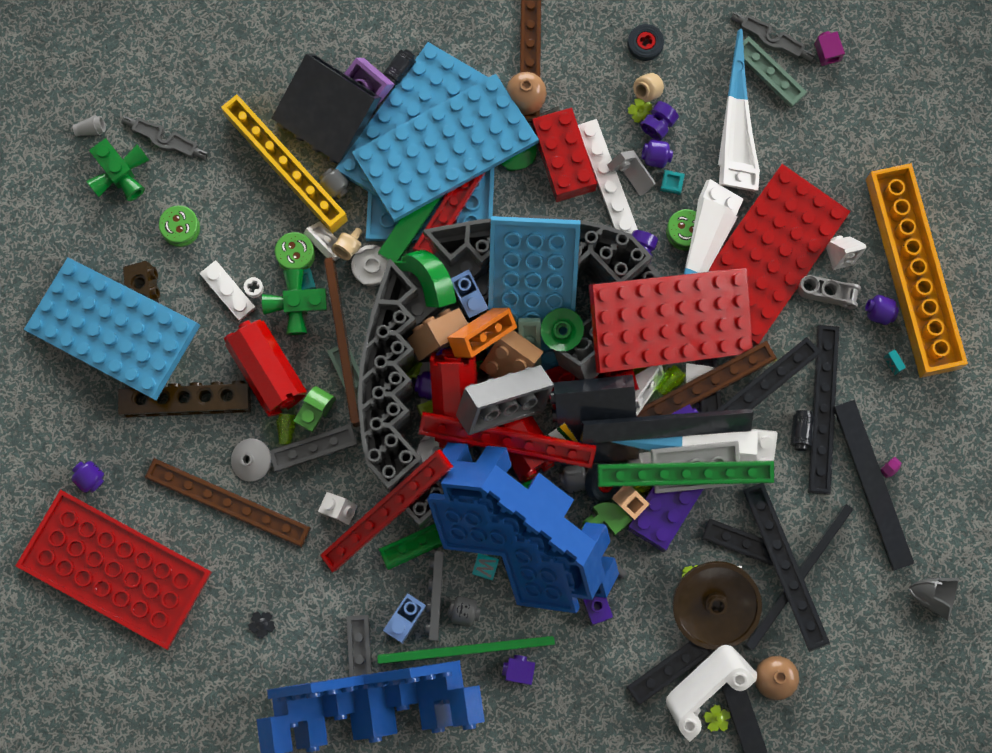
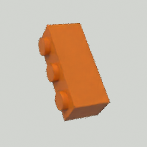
(482, 332)

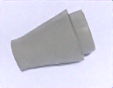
(91, 126)

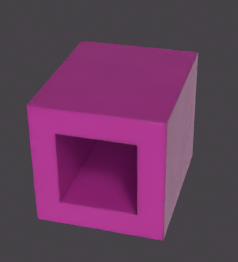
(829, 48)

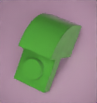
(315, 406)
(611, 515)

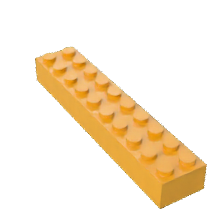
(916, 271)

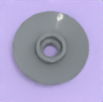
(259, 459)

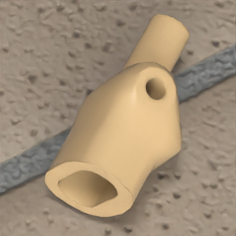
(347, 244)

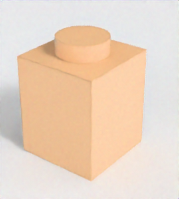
(630, 501)

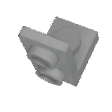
(634, 170)

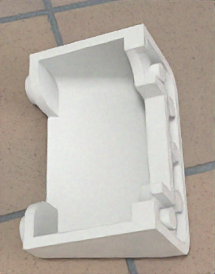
(720, 667)

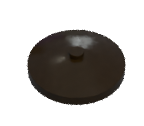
(717, 605)

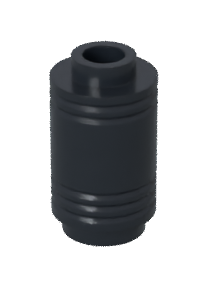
(400, 66)
(802, 430)

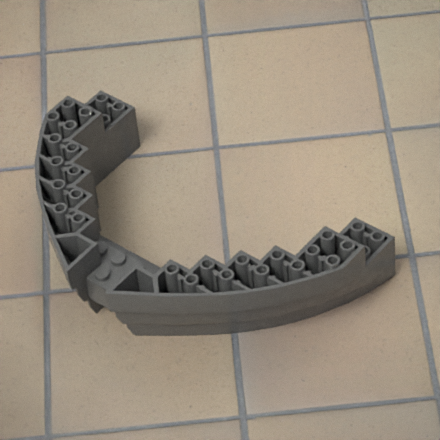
(401, 306)

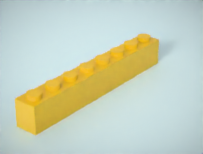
(284, 164)

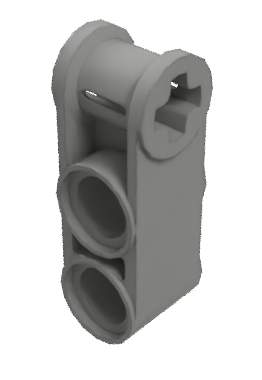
(844, 293)

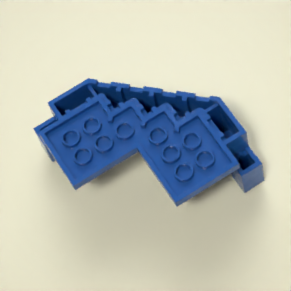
(542, 551)
(371, 706)

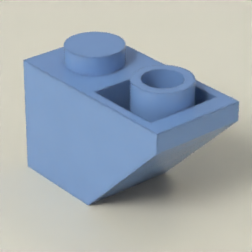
(468, 294)
(404, 618)

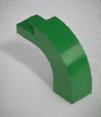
(432, 275)

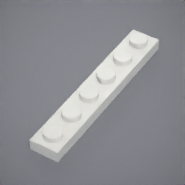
(607, 181)

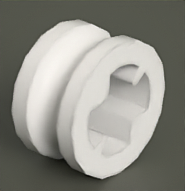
(257, 292)

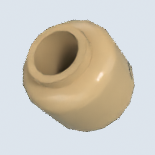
(648, 87)

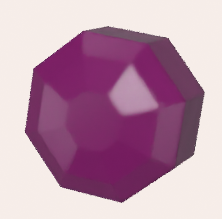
(891, 467)

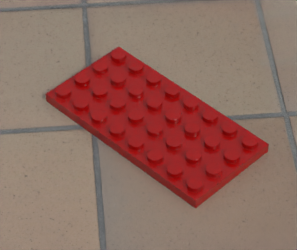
(780, 243)
(670, 319)
(114, 569)

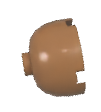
(527, 92)
(777, 678)

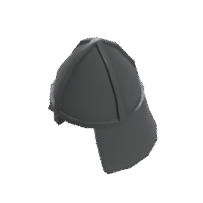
(936, 594)

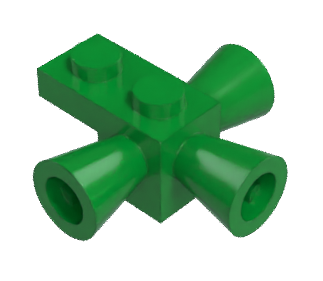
(117, 170)
(295, 301)

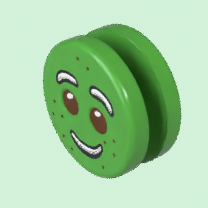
(179, 226)
(680, 229)
(294, 251)

